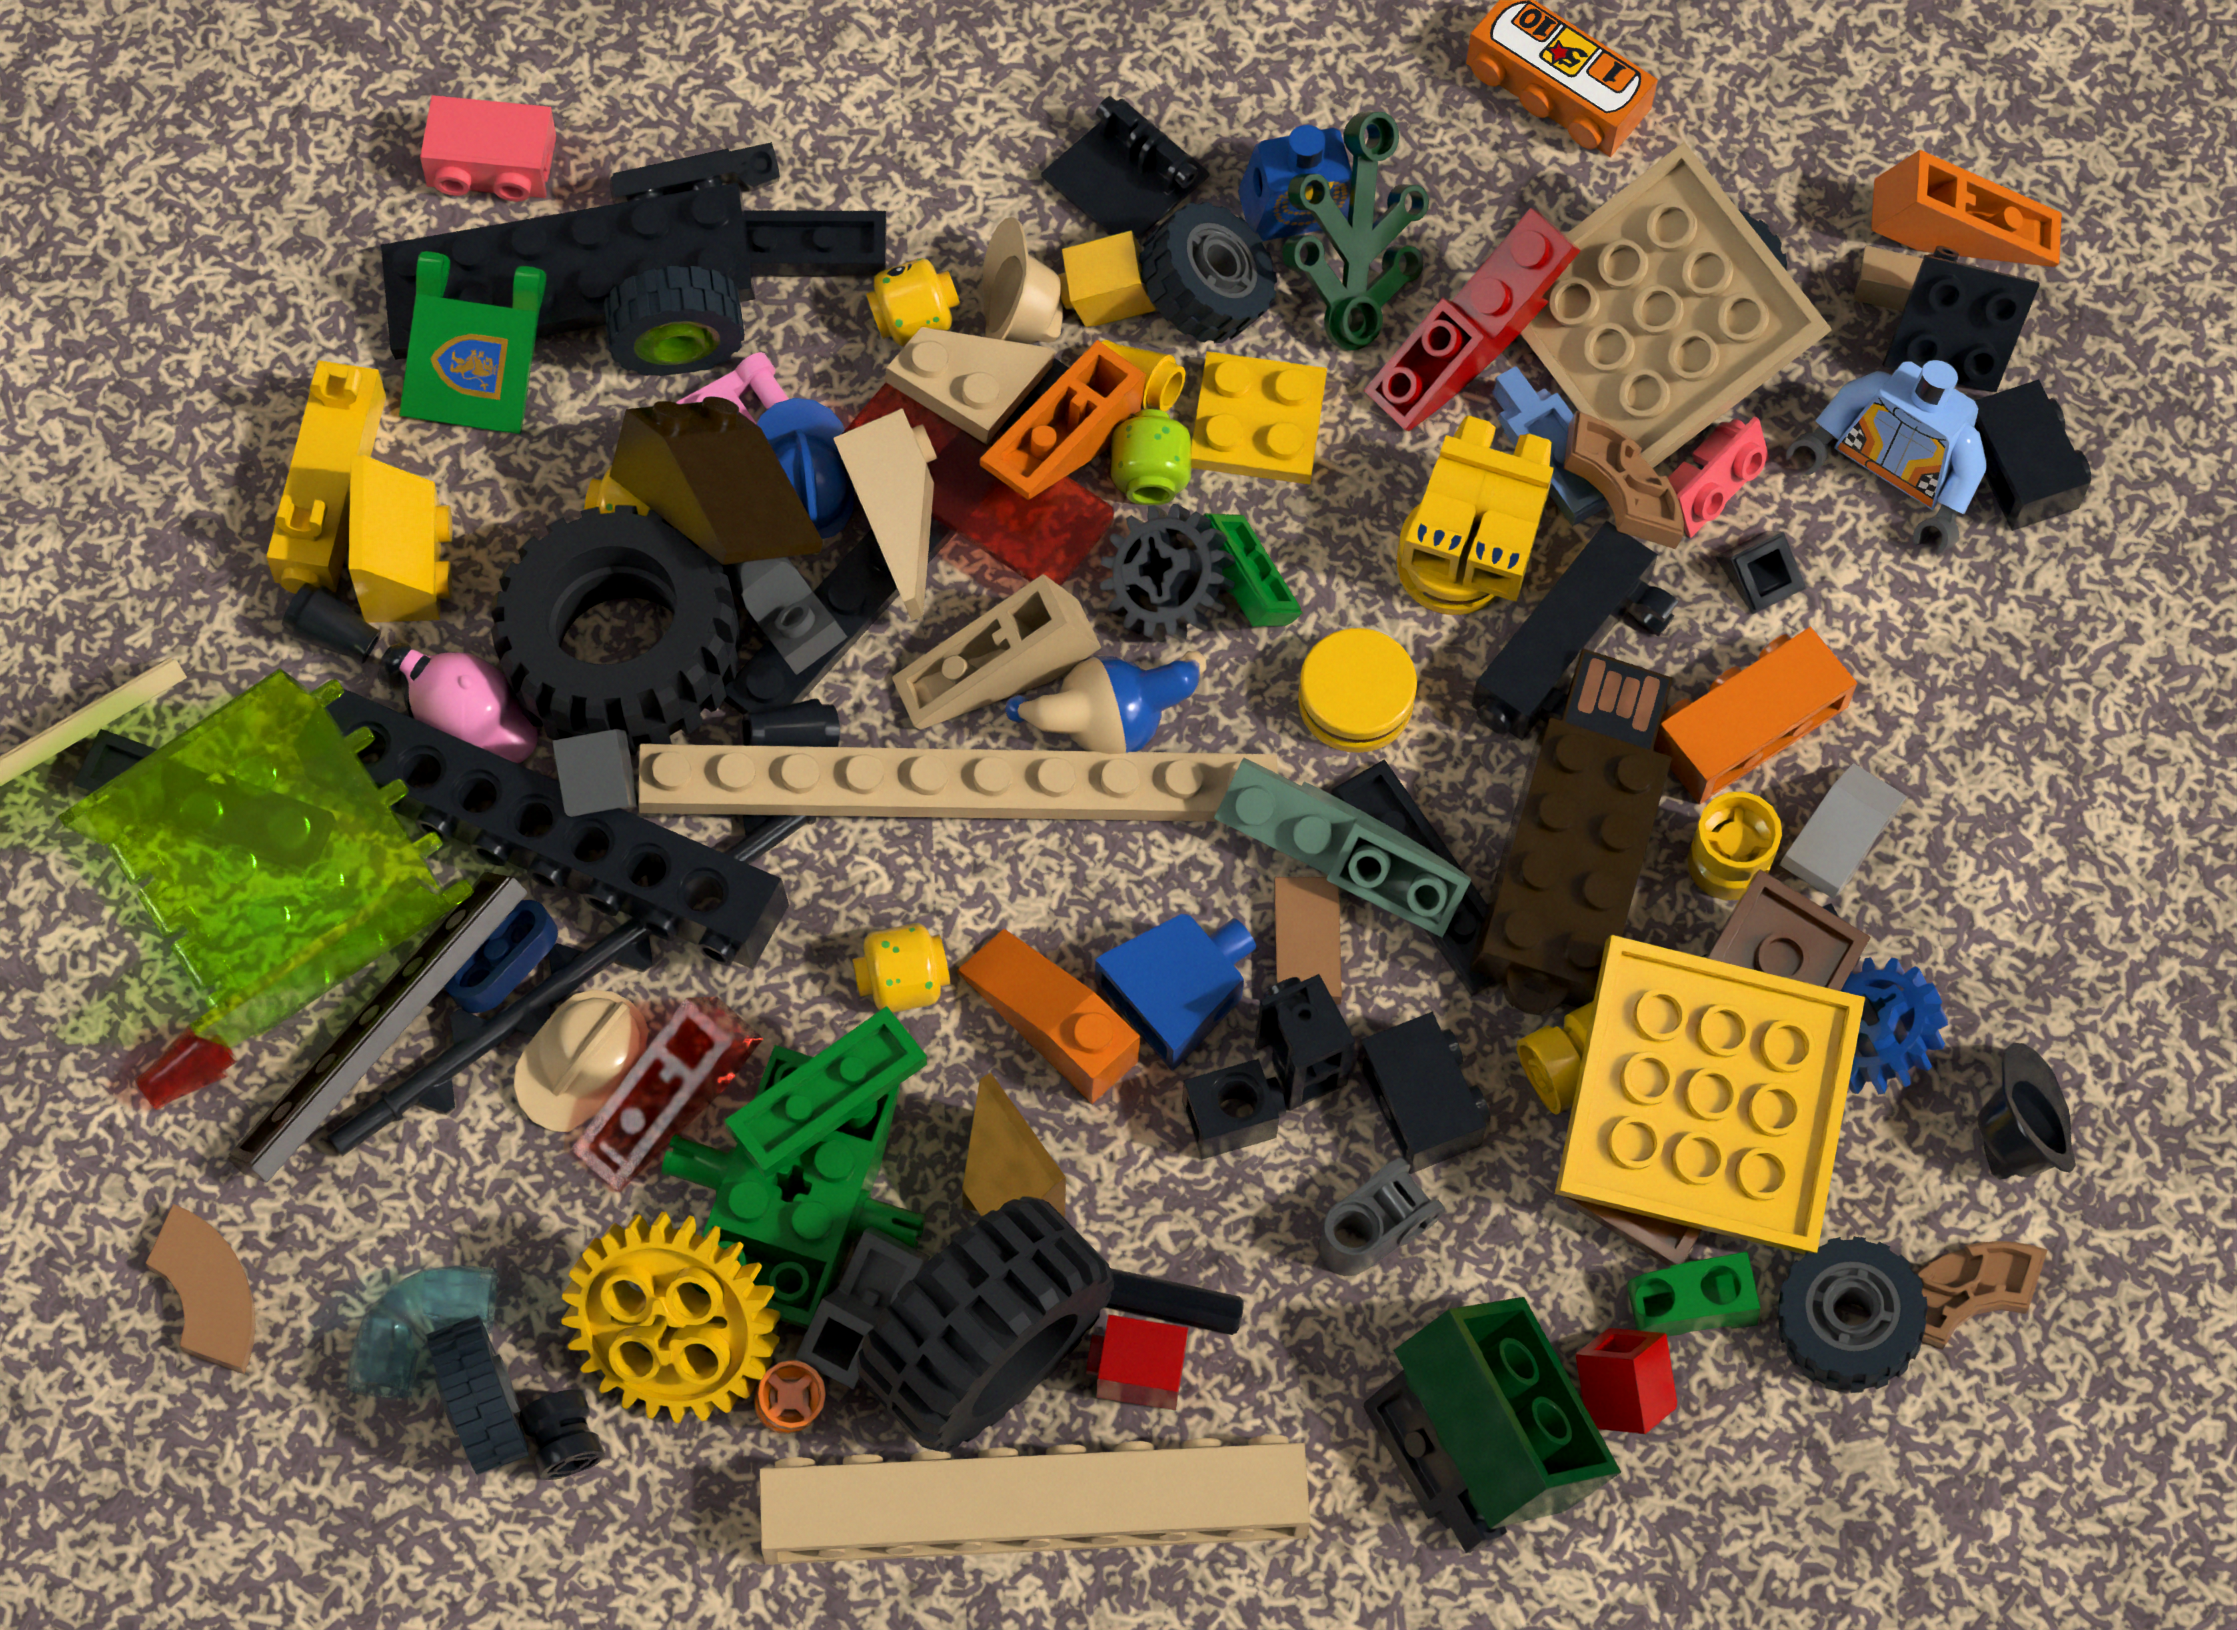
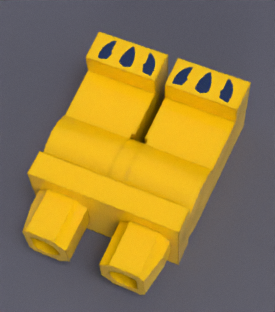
(1483, 488)

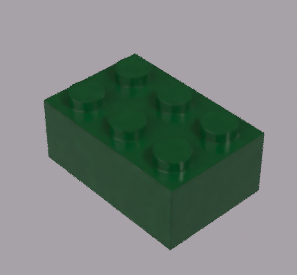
(1506, 1411)

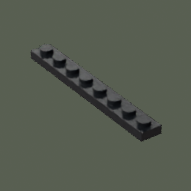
(854, 596)

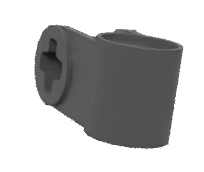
(1385, 1211)

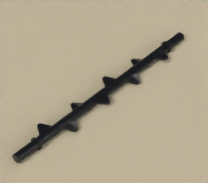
(569, 970)

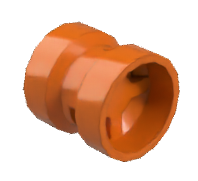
(797, 1389)

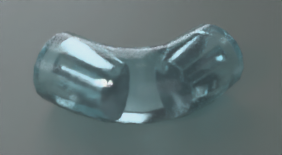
(397, 1325)

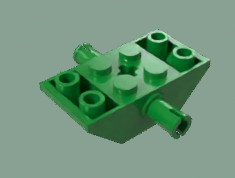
(805, 1239)

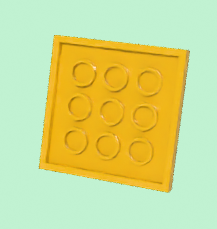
(1710, 1095)

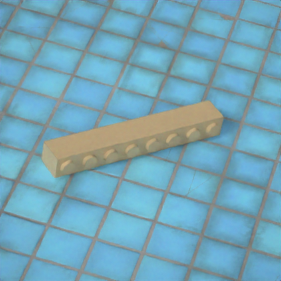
(1034, 1501)

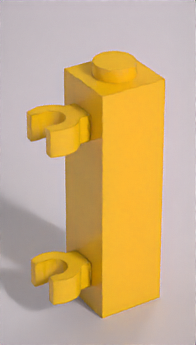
(315, 504)

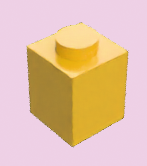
(1105, 280)

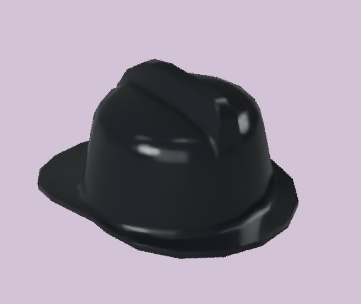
(2026, 1119)

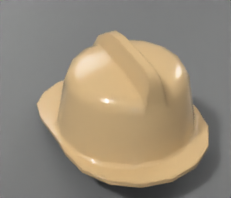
(1019, 290)
(579, 1059)

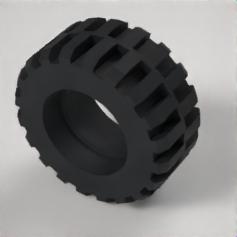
(604, 561)
(984, 1323)

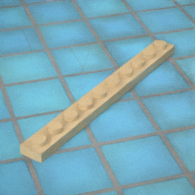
(936, 782)

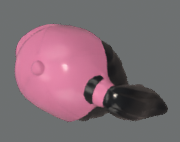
(460, 698)

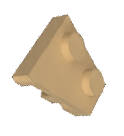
(968, 377)

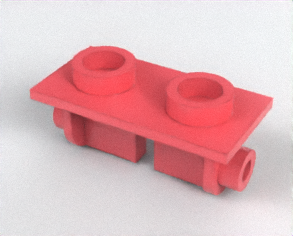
(1730, 459)

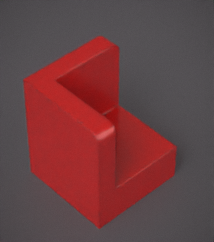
(1627, 1380)

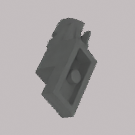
(785, 609)

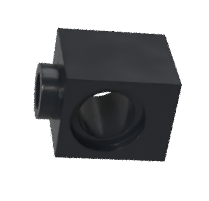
(1220, 1133)

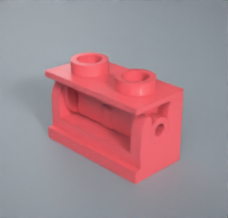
(488, 147)

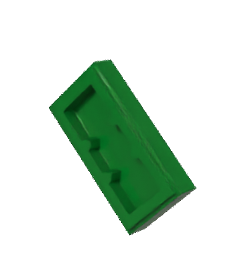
(1257, 581)

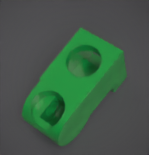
(1696, 1296)

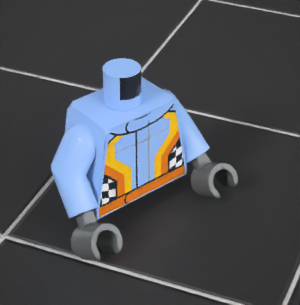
(1910, 434)

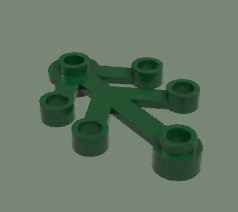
(1359, 238)

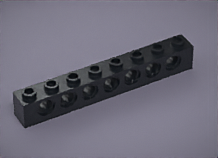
(524, 798)

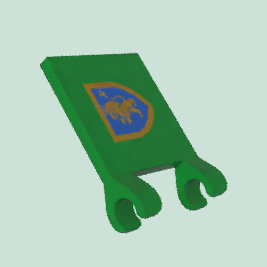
(469, 357)

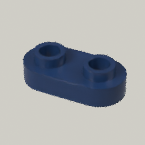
(504, 958)

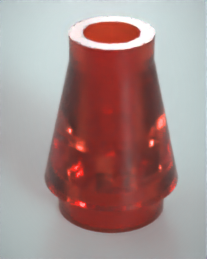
(184, 1068)

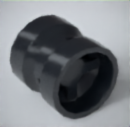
(562, 1434)

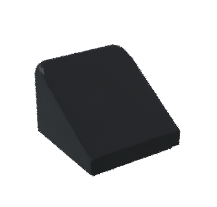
(1762, 570)

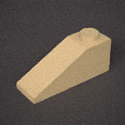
(896, 492)
(999, 654)

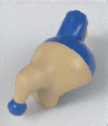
(1111, 702)

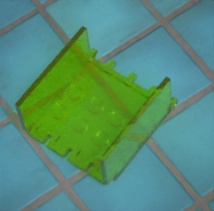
(267, 854)

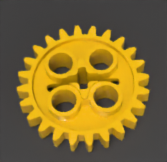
(671, 1317)

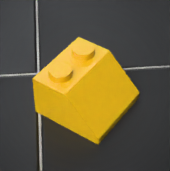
(397, 543)

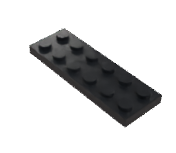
(581, 254)

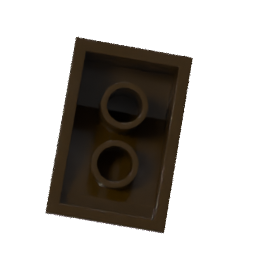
(713, 480)

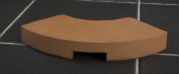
(1611, 462)
(1974, 1280)
(211, 1288)

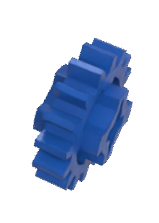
(1896, 1024)

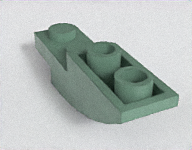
(1344, 844)

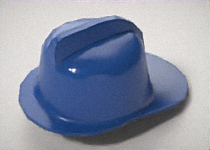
(804, 444)

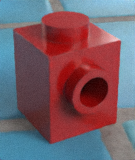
(1138, 1361)

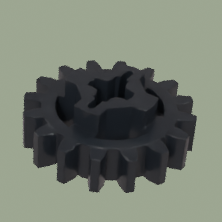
(1186, 588)

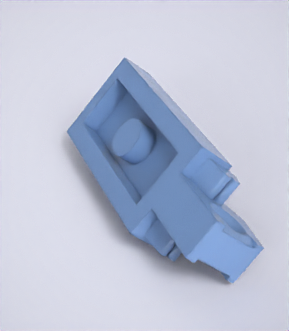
(1548, 418)

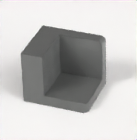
(595, 772)

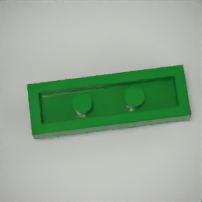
(826, 1092)

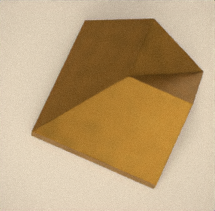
(1006, 1156)

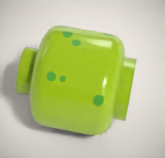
(1151, 457)

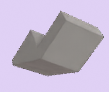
(1842, 830)

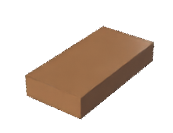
(1308, 931)

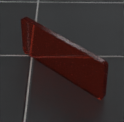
(1028, 536)

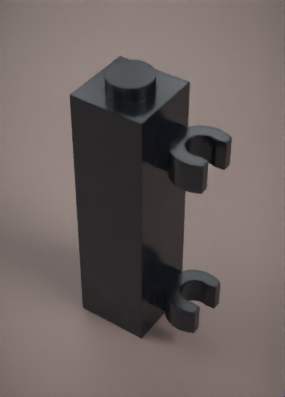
(1575, 614)

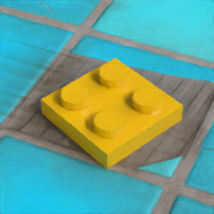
(1258, 417)

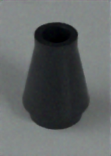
(329, 623)
(793, 725)

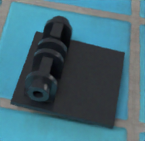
(1125, 171)
(1962, 318)

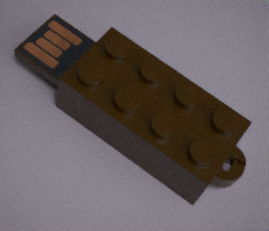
(1576, 838)

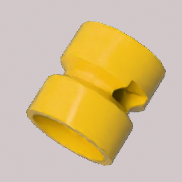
(1732, 842)
(1554, 1059)

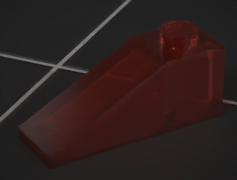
(667, 1088)

